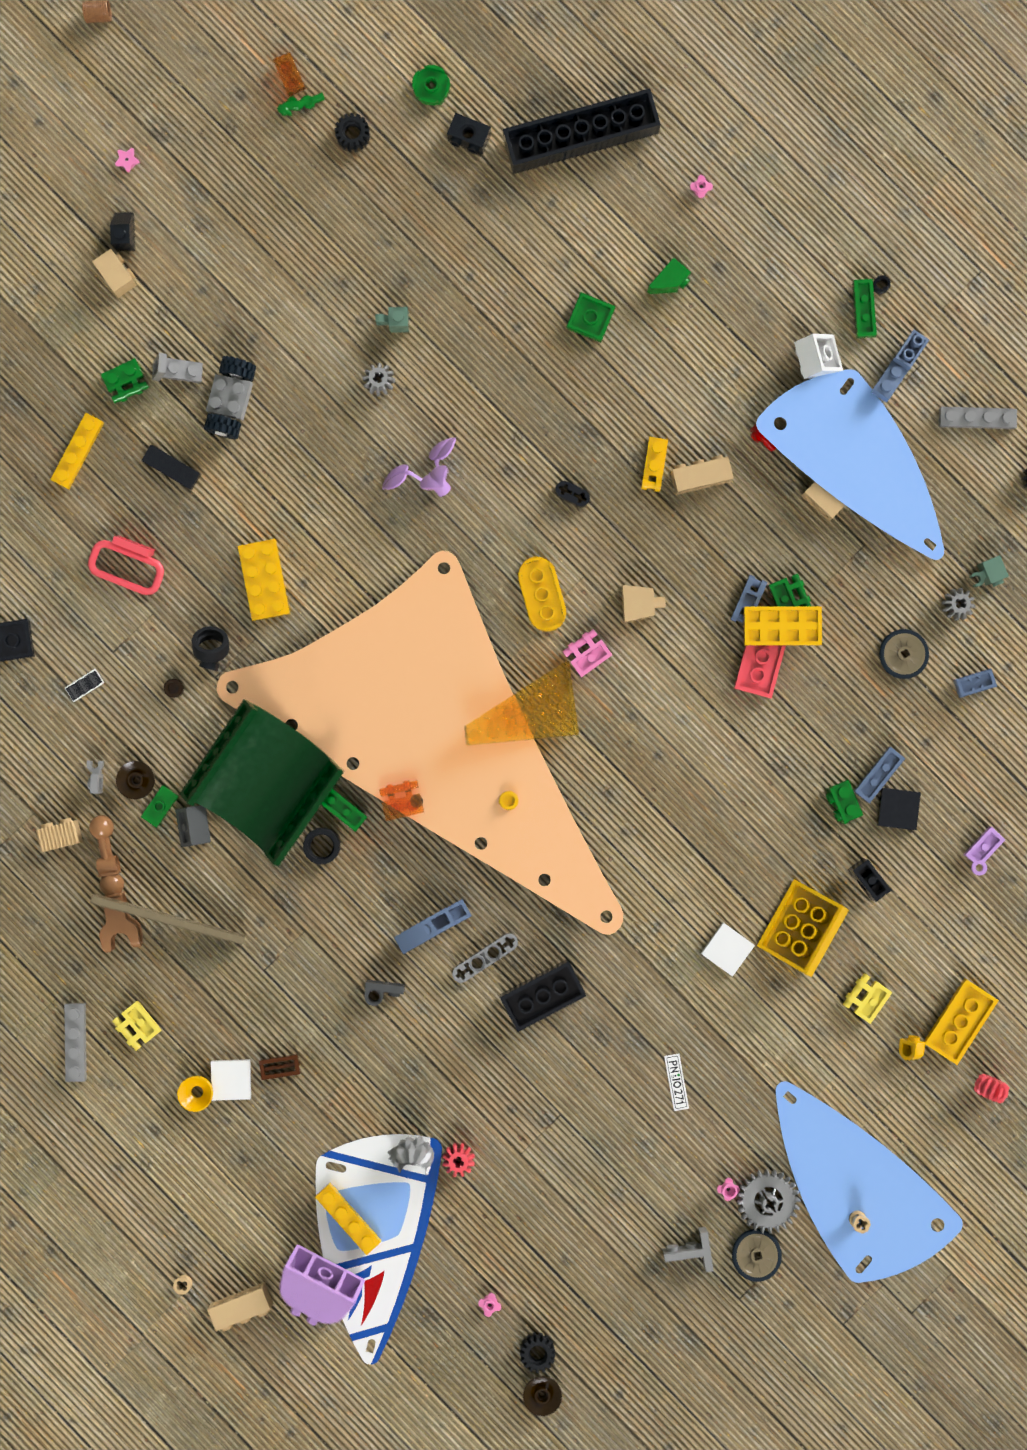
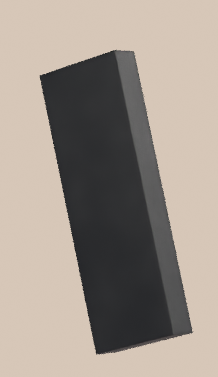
(171, 467)

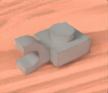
(95, 782)

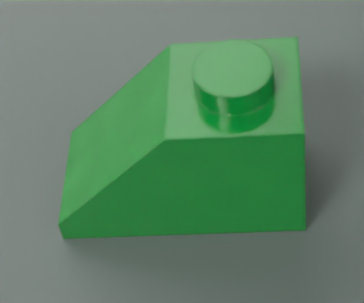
(670, 279)

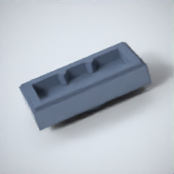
(975, 683)

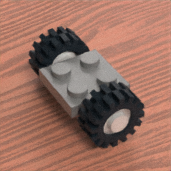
(229, 397)

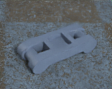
(748, 598)

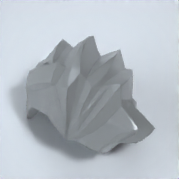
(412, 1153)

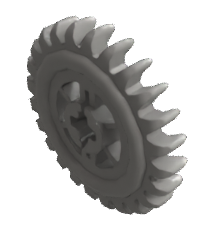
(778, 1216)

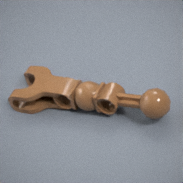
(112, 886)

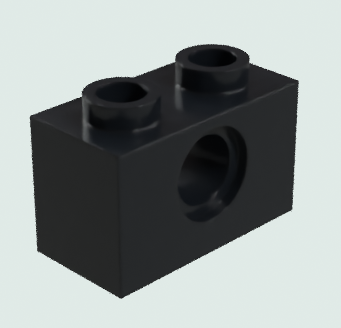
(462, 125)
(869, 879)

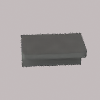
(193, 826)

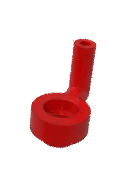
(758, 437)

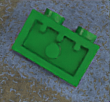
(844, 802)

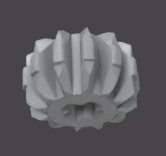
(373, 384)
(965, 601)

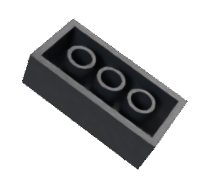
(542, 995)

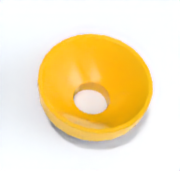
(191, 1102)

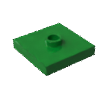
(590, 317)

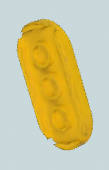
(542, 594)

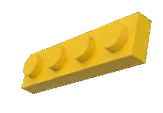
(77, 451)
(348, 1218)

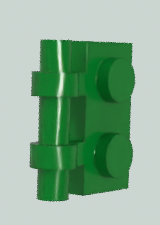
(122, 376)
(783, 594)

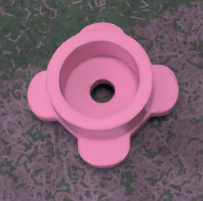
(701, 192)
(734, 1189)
(490, 1298)

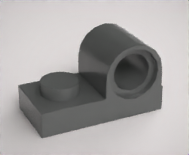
(381, 987)

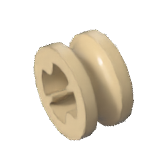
(183, 1290)

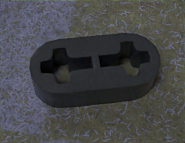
(574, 490)

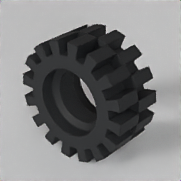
(350, 121)
(537, 1364)

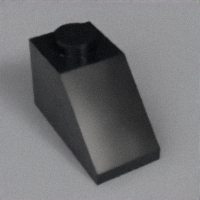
(123, 231)

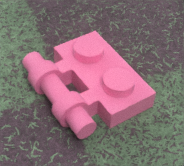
(591, 657)

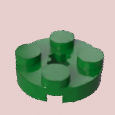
(431, 96)

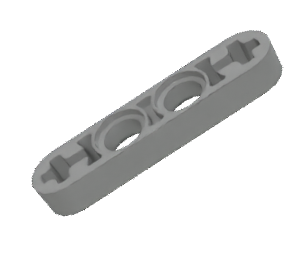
(486, 959)

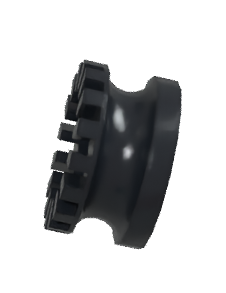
(886, 280)

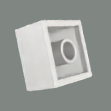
(818, 355)

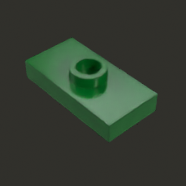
(160, 806)

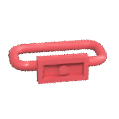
(130, 549)

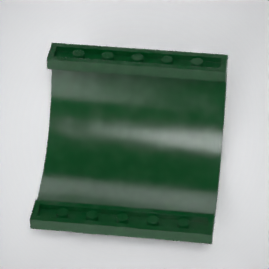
(263, 779)

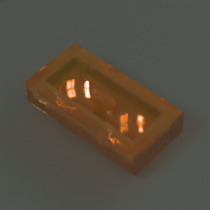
(289, 74)

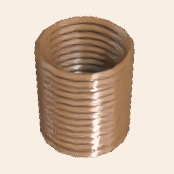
(96, 11)

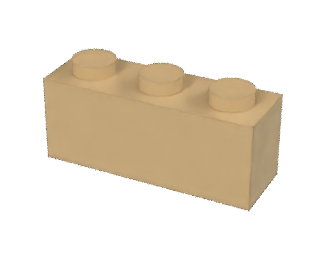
(701, 474)
(240, 1307)

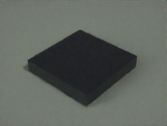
(16, 640)
(898, 808)

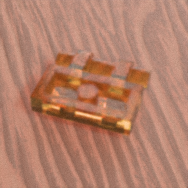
(402, 806)

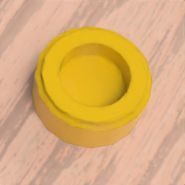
(508, 800)

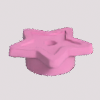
(128, 165)

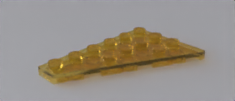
(534, 712)

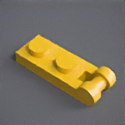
(654, 463)

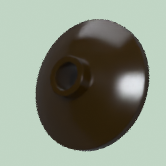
(126, 784)
(544, 1404)

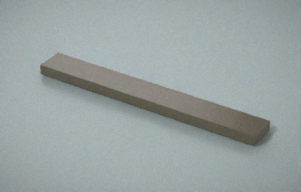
(167, 919)

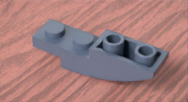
(900, 366)
(432, 926)

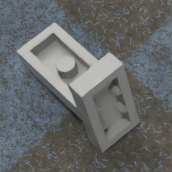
(176, 369)
(691, 1250)

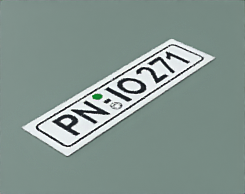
(676, 1082)

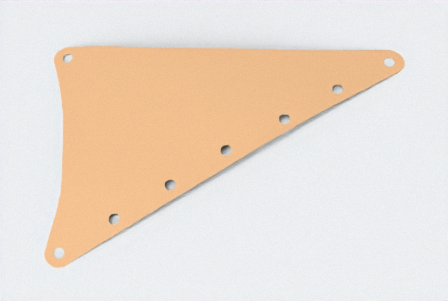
(398, 699)

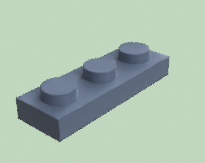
(879, 774)

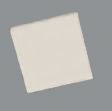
(727, 949)
(231, 1079)

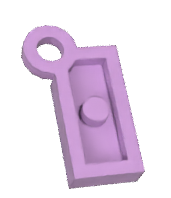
(983, 849)

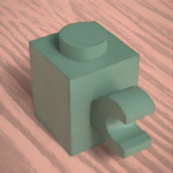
(396, 319)
(991, 572)

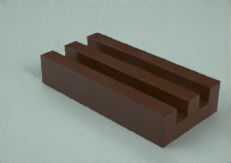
(296, 1064)

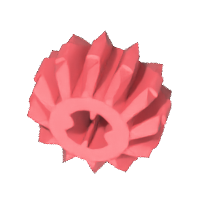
(991, 1088)
(452, 1156)

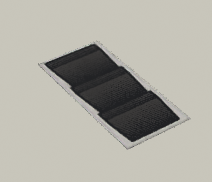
(84, 685)

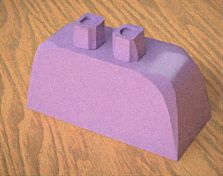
(318, 1287)

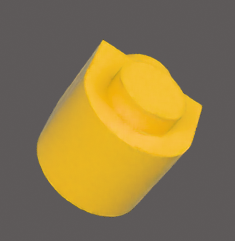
(911, 1048)

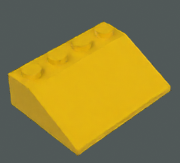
(802, 928)

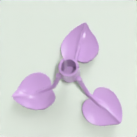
(434, 480)

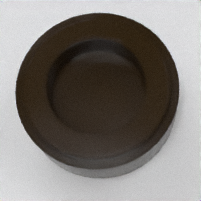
(173, 688)

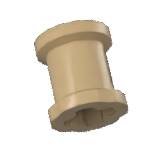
(865, 1223)

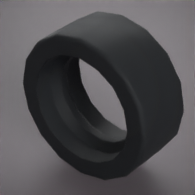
(212, 655)
(307, 845)

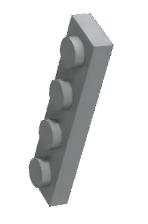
(978, 417)
(75, 1042)

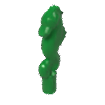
(293, 104)

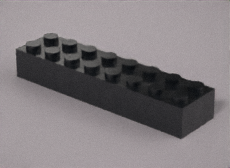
(581, 131)

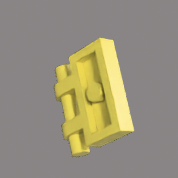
(871, 1002)
(140, 1021)

